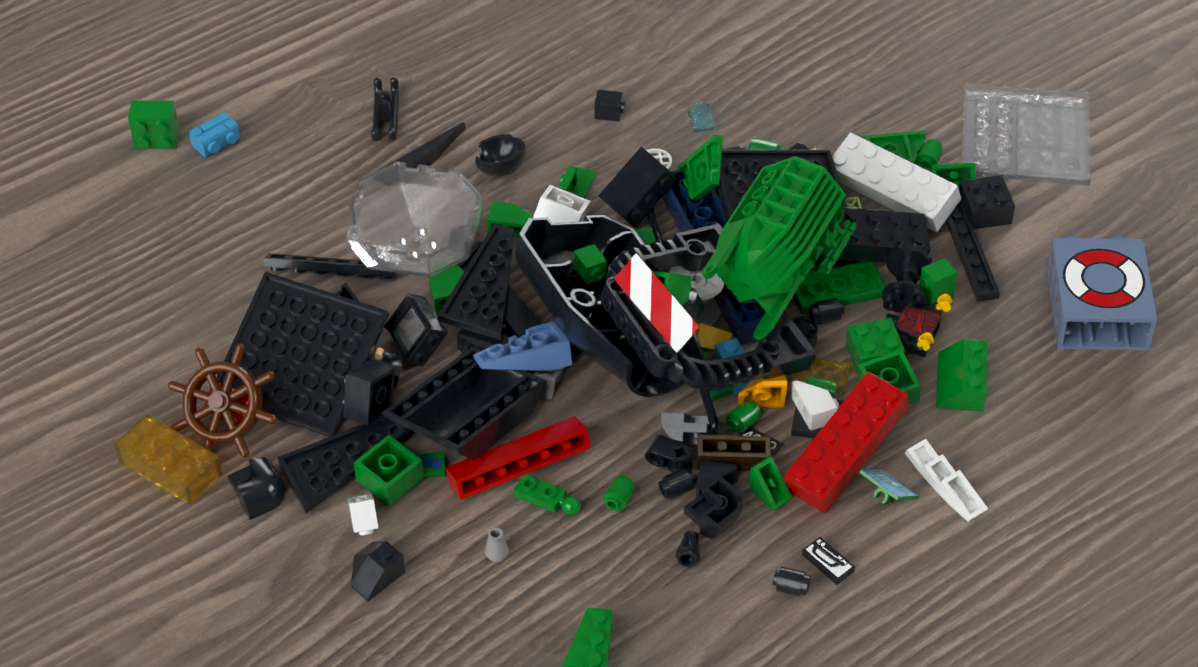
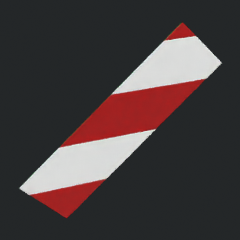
(656, 303)

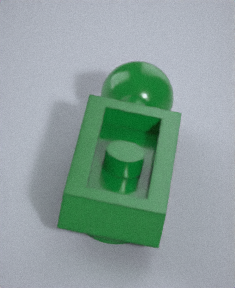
(546, 495)

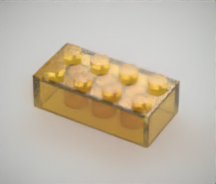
(168, 459)

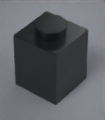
(609, 105)

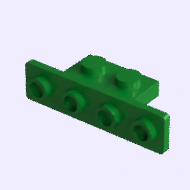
(577, 181)

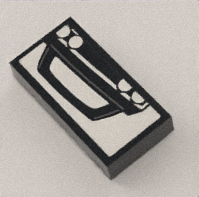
(828, 560)

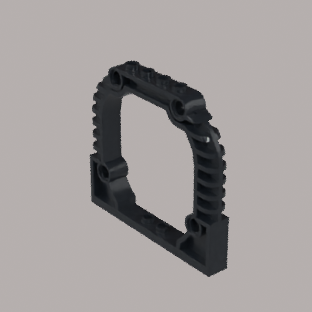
(775, 356)

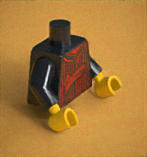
(920, 325)

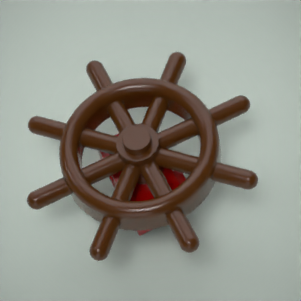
(223, 401)

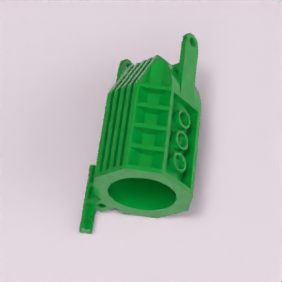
(778, 236)

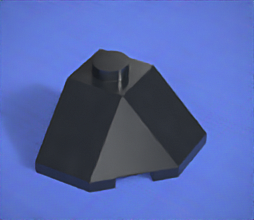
(376, 568)

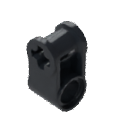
(667, 453)

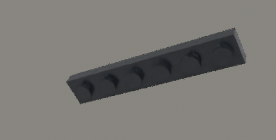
(971, 254)
(322, 265)

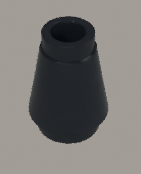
(688, 550)

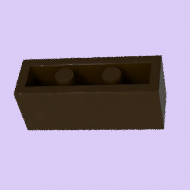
(737, 450)

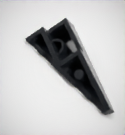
(431, 150)

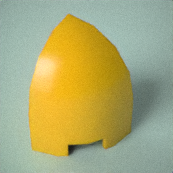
(709, 336)

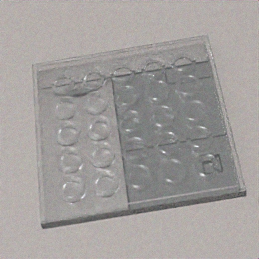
(1027, 133)

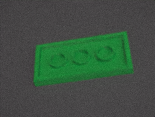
(847, 283)

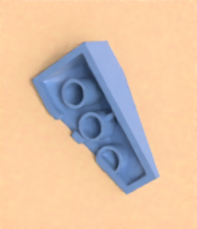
(540, 349)

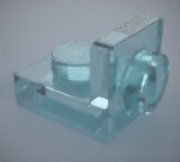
(701, 117)

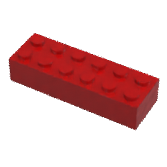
(846, 442)

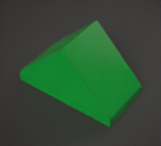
(768, 484)

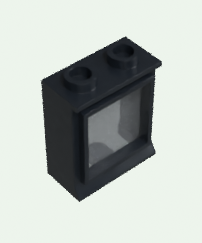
(416, 329)

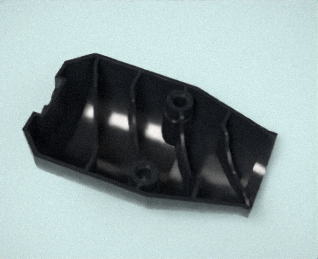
(578, 305)

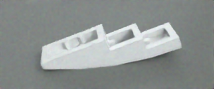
(945, 481)

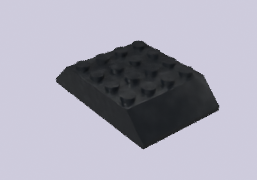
(468, 405)

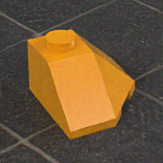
(765, 392)

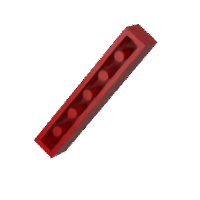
(518, 457)

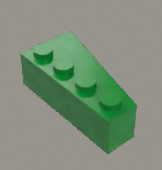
(592, 640)

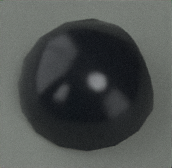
(500, 155)

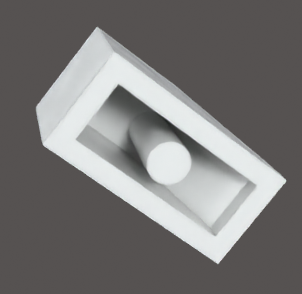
(813, 403)
(363, 514)

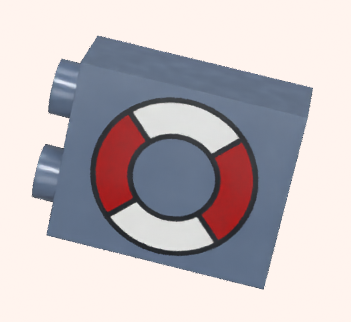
(1101, 293)

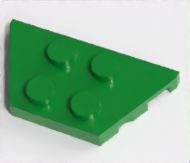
(903, 144)
(703, 168)

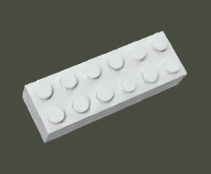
(894, 181)

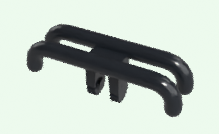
(385, 109)

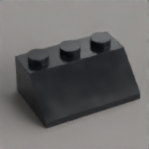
(638, 187)

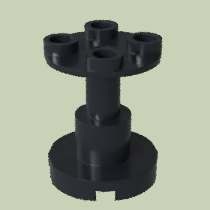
(906, 266)

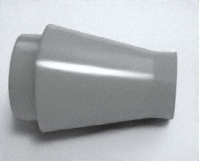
(496, 546)

